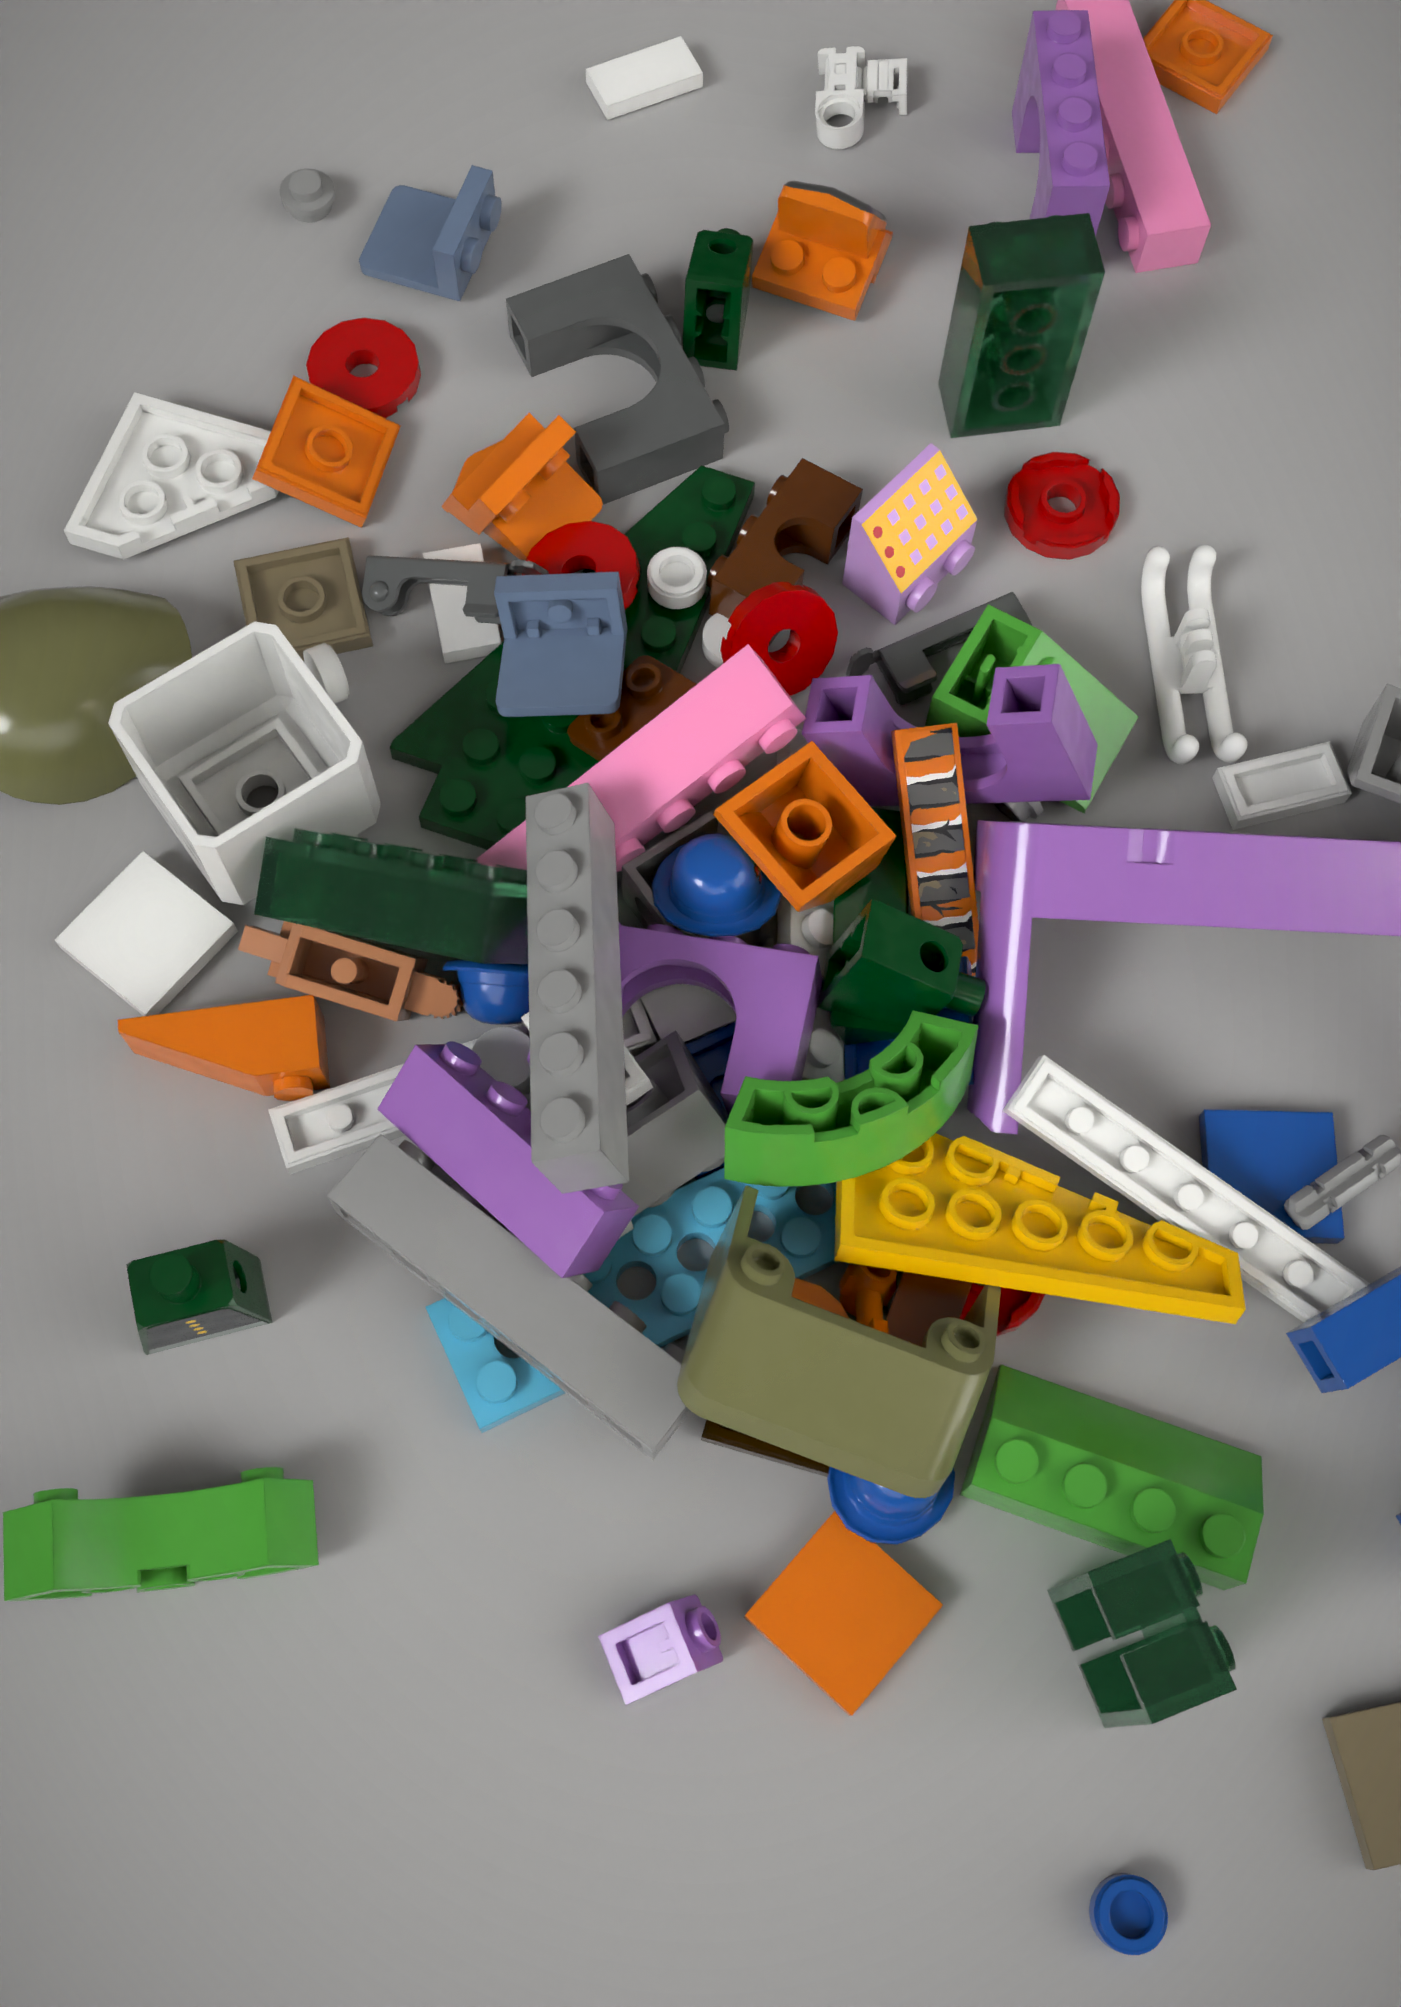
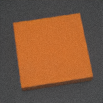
(1204, 51)
(327, 452)
(843, 1613)

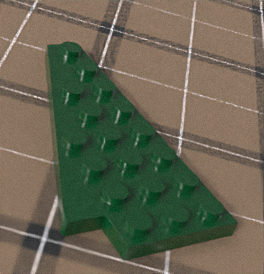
(496, 761)

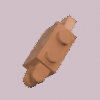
(352, 972)

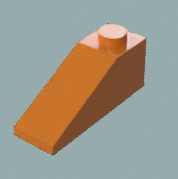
(254, 1045)

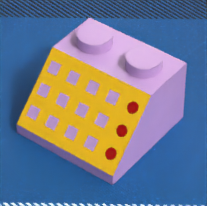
(910, 538)

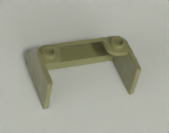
(826, 1380)

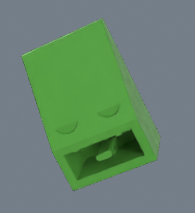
(1009, 642)

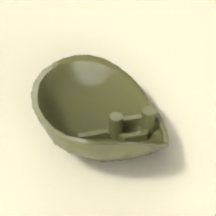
(60, 674)

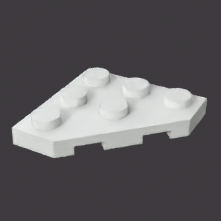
(167, 477)

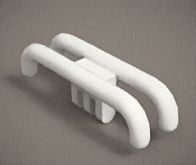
(1189, 659)

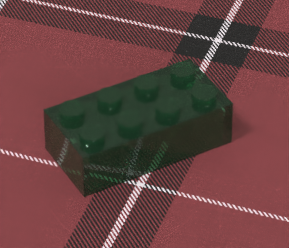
(1019, 323)
(396, 895)

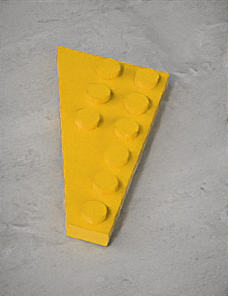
(1008, 1224)

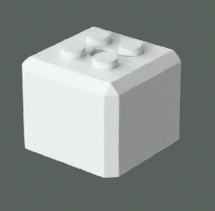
(239, 722)

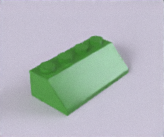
(1116, 1476)

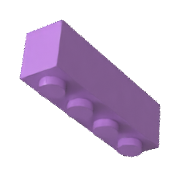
(483, 1141)

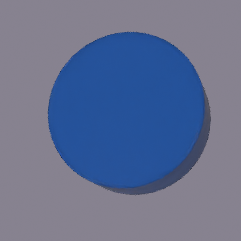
(1128, 1914)

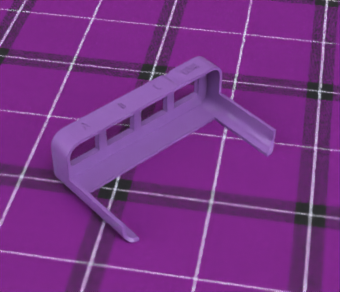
(1150, 879)

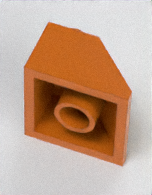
(807, 829)

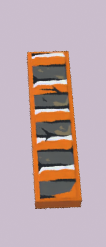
(937, 831)

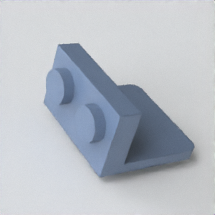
(432, 238)
(560, 644)

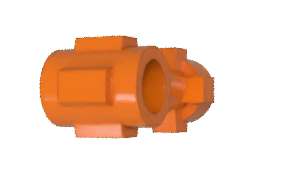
(865, 1292)

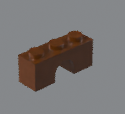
(803, 515)

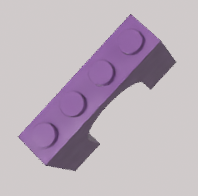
(1061, 116)
(1034, 751)
(767, 988)

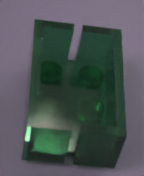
(1178, 1660)

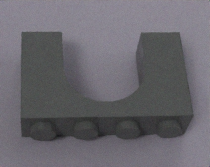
(618, 313)

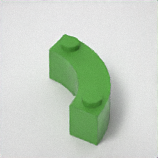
(855, 1126)
(158, 1541)

